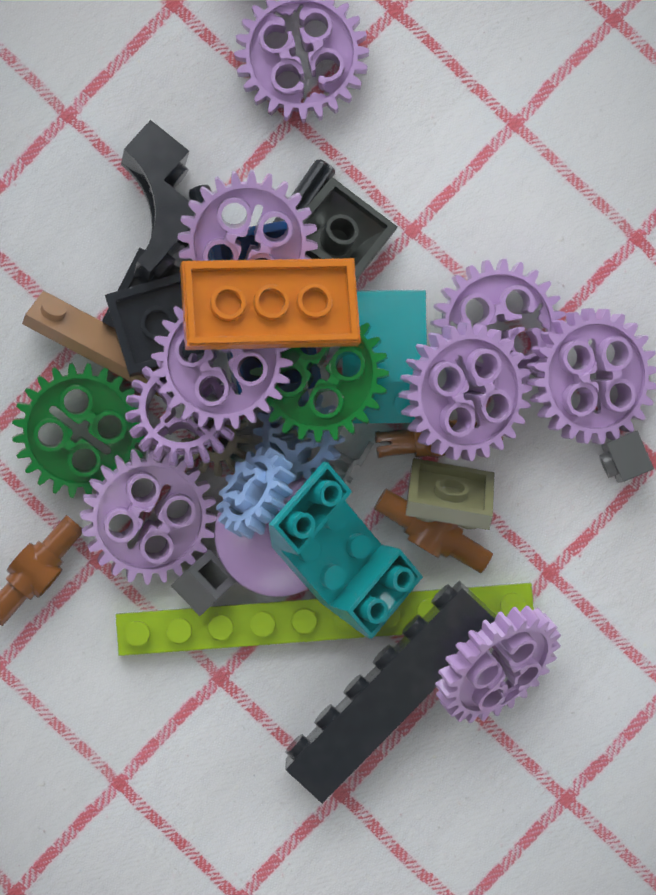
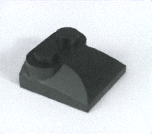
(346, 227)

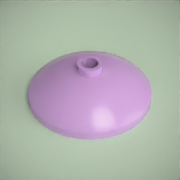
(254, 560)

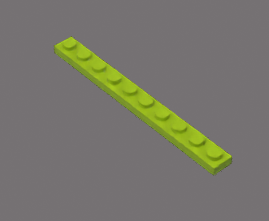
(280, 622)

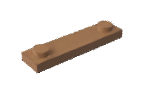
(78, 333)

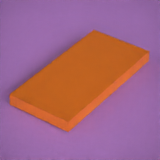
(269, 303)

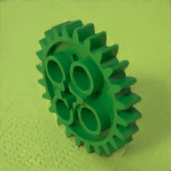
(354, 392)
(56, 459)

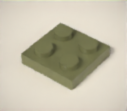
(450, 494)

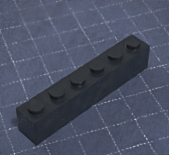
(386, 694)

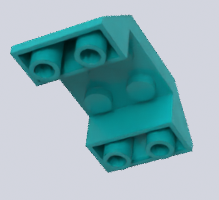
(340, 555)

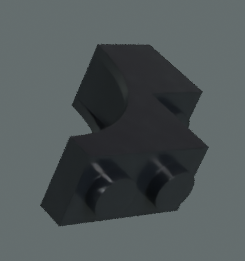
(158, 167)

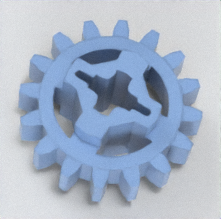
(292, 447)
(255, 492)

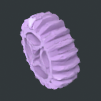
(169, 423)

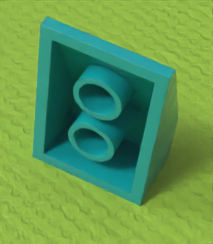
(401, 324)

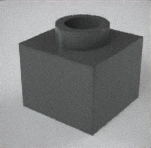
(625, 457)
(203, 582)

